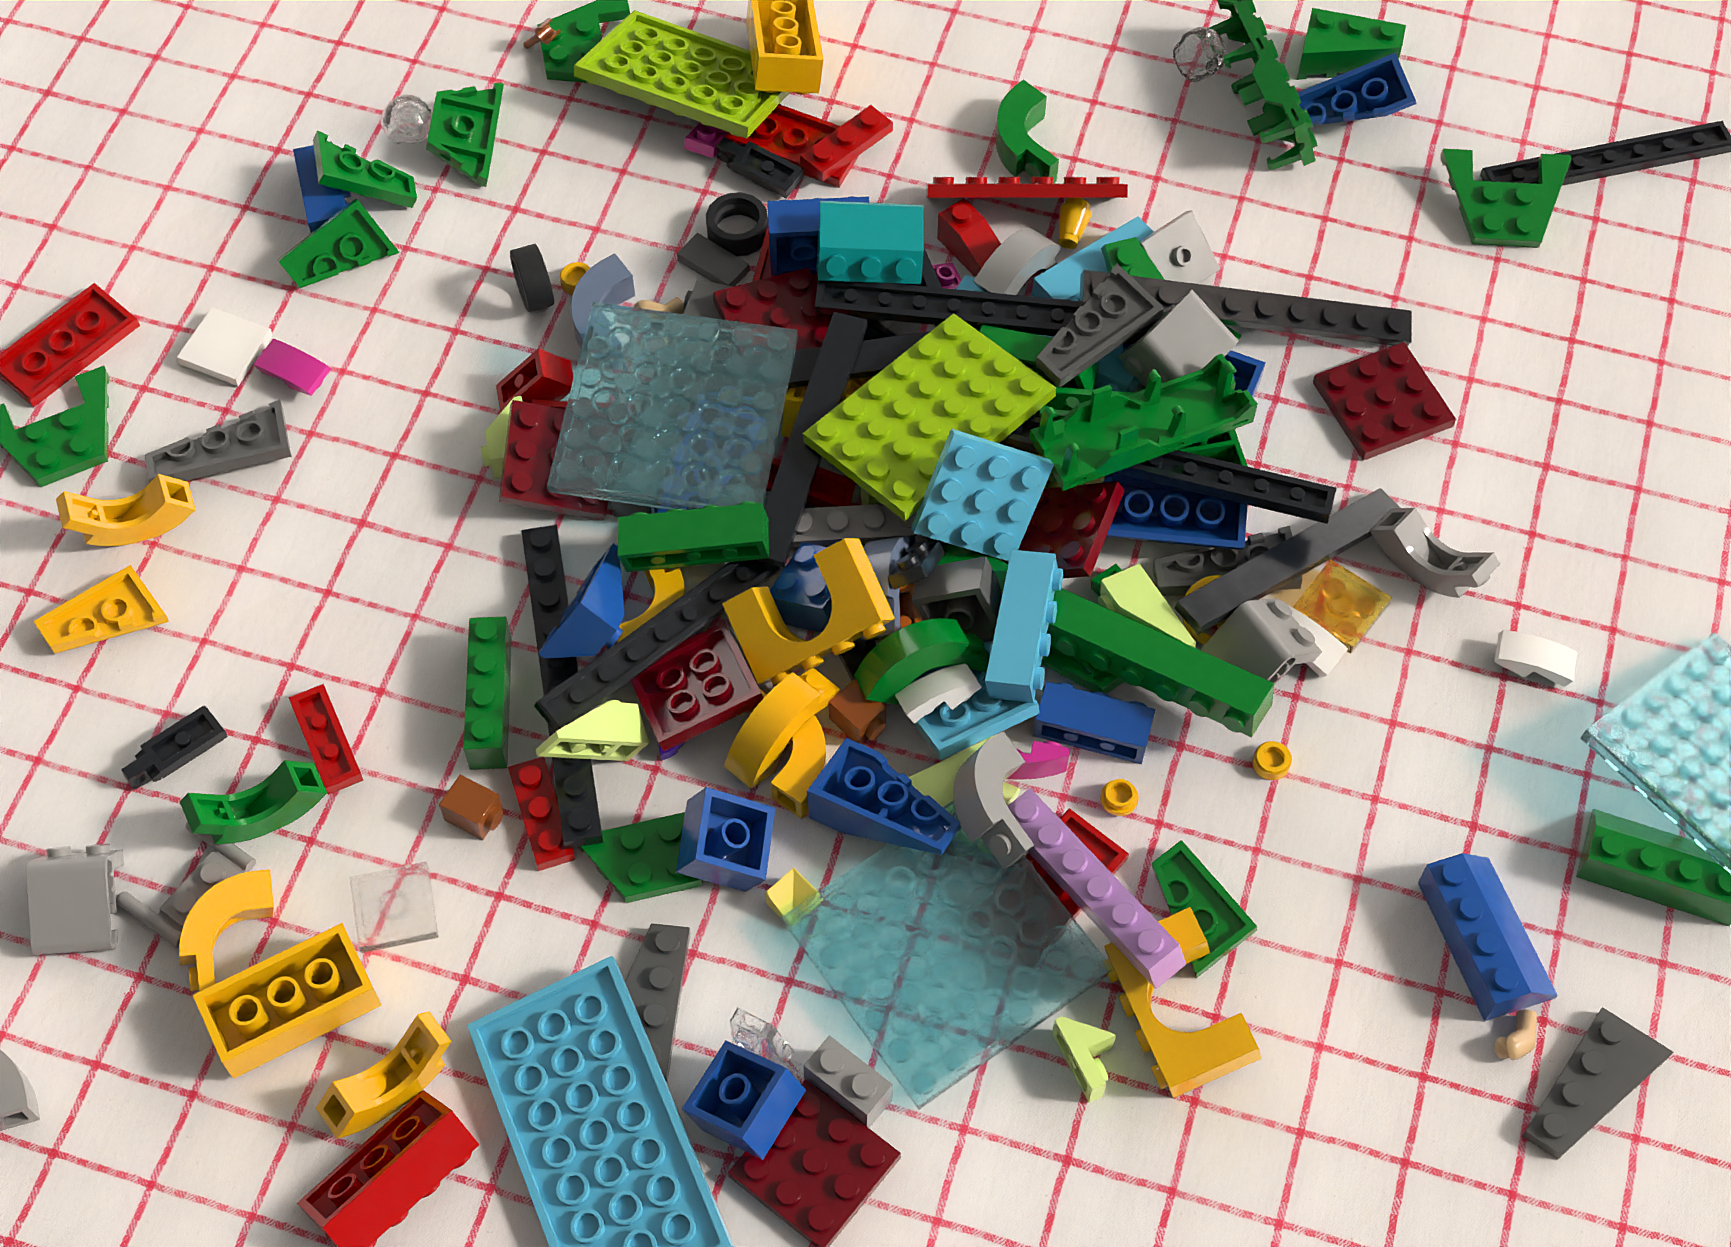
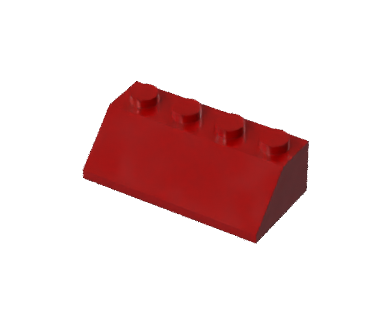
(389, 1173)

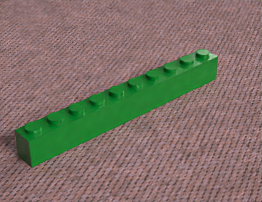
(1149, 657)

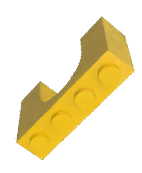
(856, 611)
(1182, 1058)

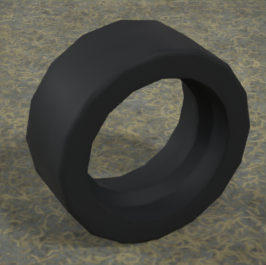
(737, 204)
(532, 277)

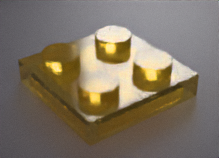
(1343, 604)

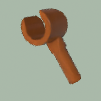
(543, 33)

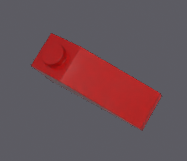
(967, 235)

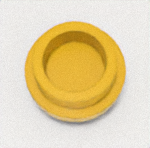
(1119, 797)

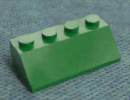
(1655, 867)

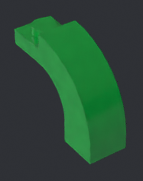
(1017, 115)
(914, 650)
(259, 810)

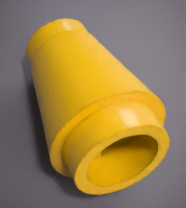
(1073, 220)

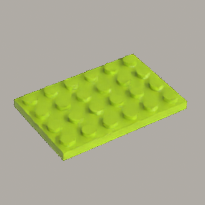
(680, 73)
(899, 420)

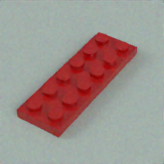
(1038, 188)

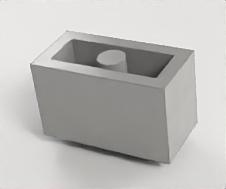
(848, 1081)

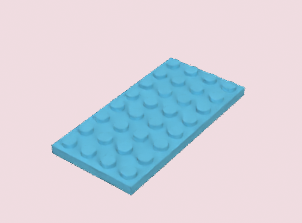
(595, 1118)

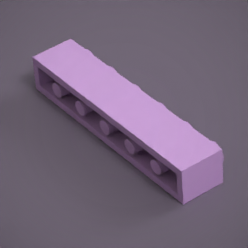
(1098, 891)

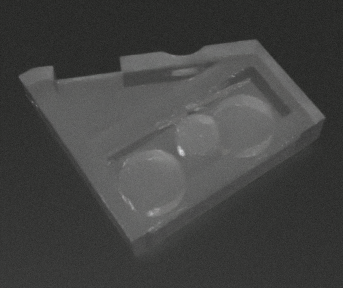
(763, 1040)

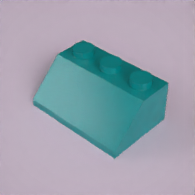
(870, 242)

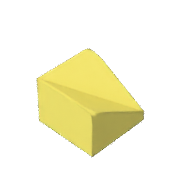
(789, 892)

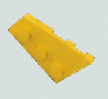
(102, 612)

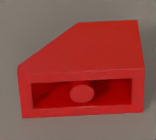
(537, 377)

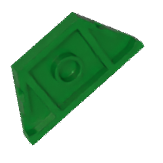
(465, 129)
(642, 858)

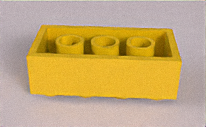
(784, 46)
(286, 1001)

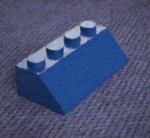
(1176, 516)
(1485, 935)

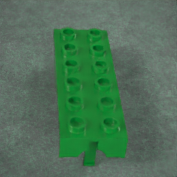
(1267, 81)
(1127, 430)

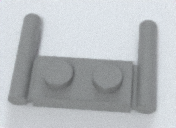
(217, 866)

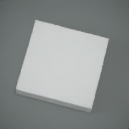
(224, 346)

